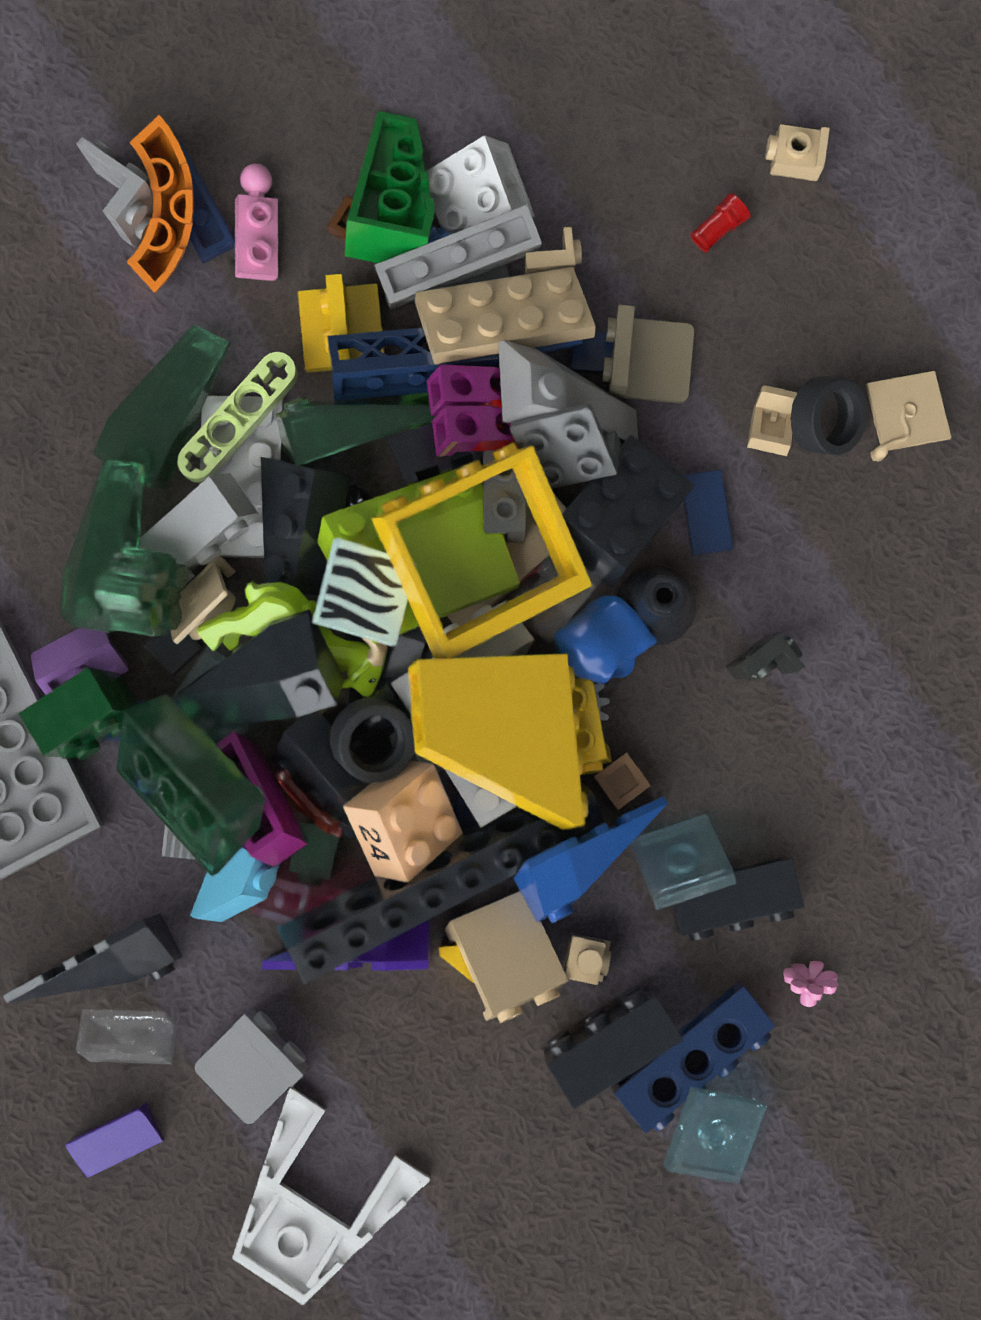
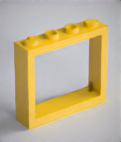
(550, 523)

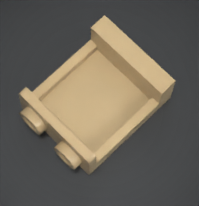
(507, 956)

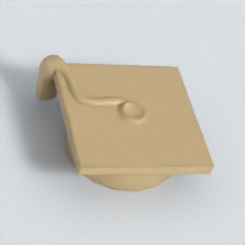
(907, 412)
(204, 599)

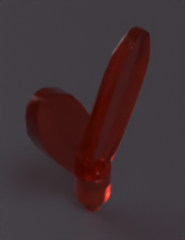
(303, 805)

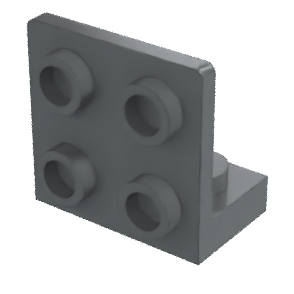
(569, 445)

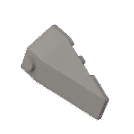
(540, 385)

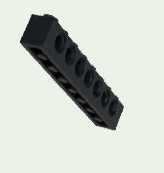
(389, 907)

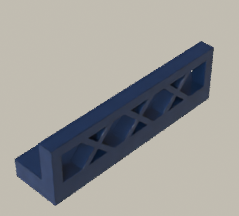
(384, 375)

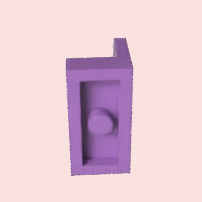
(74, 653)

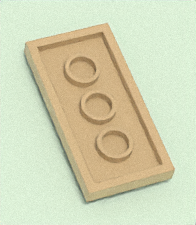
(520, 309)

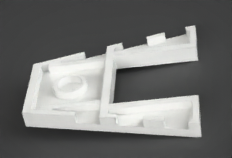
(292, 1238)

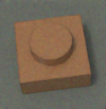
(621, 781)

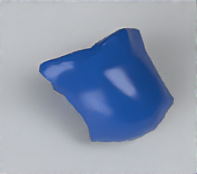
(604, 640)

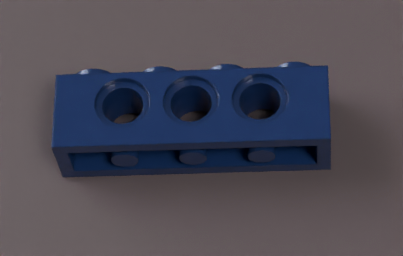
(700, 1033)

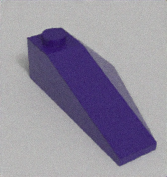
(404, 952)

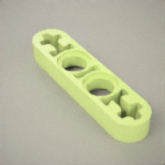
(232, 413)

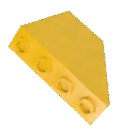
(504, 729)

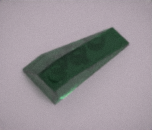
(164, 407)
(327, 427)
(108, 522)

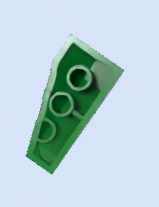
(392, 195)

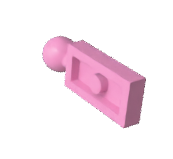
(256, 226)

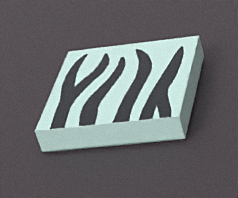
(361, 594)

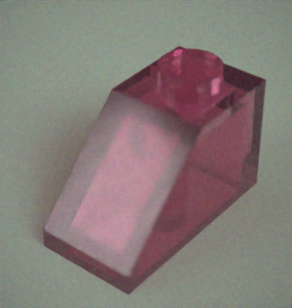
(292, 898)

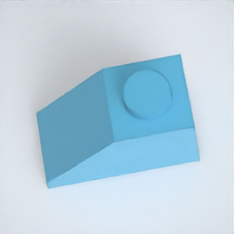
(235, 888)

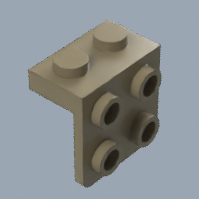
(648, 358)

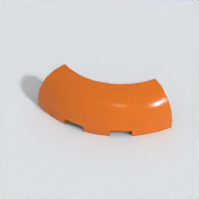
(172, 204)

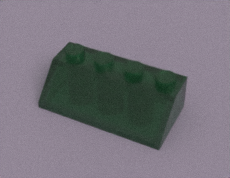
(188, 782)

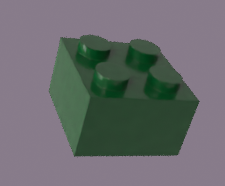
(79, 714)

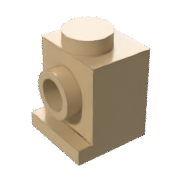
(793, 163)
(587, 958)

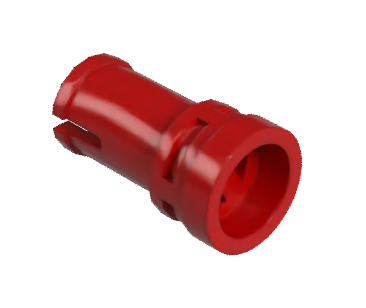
(726, 217)

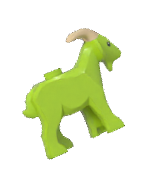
(278, 600)

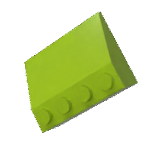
(447, 542)

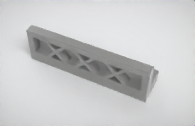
(459, 256)

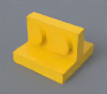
(336, 312)

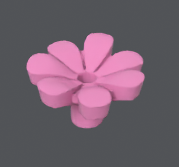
(810, 981)

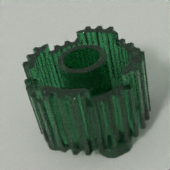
(142, 591)

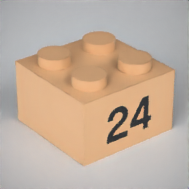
(403, 821)

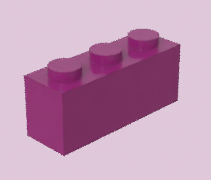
(278, 830)

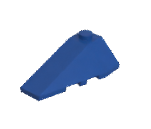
(566, 871)

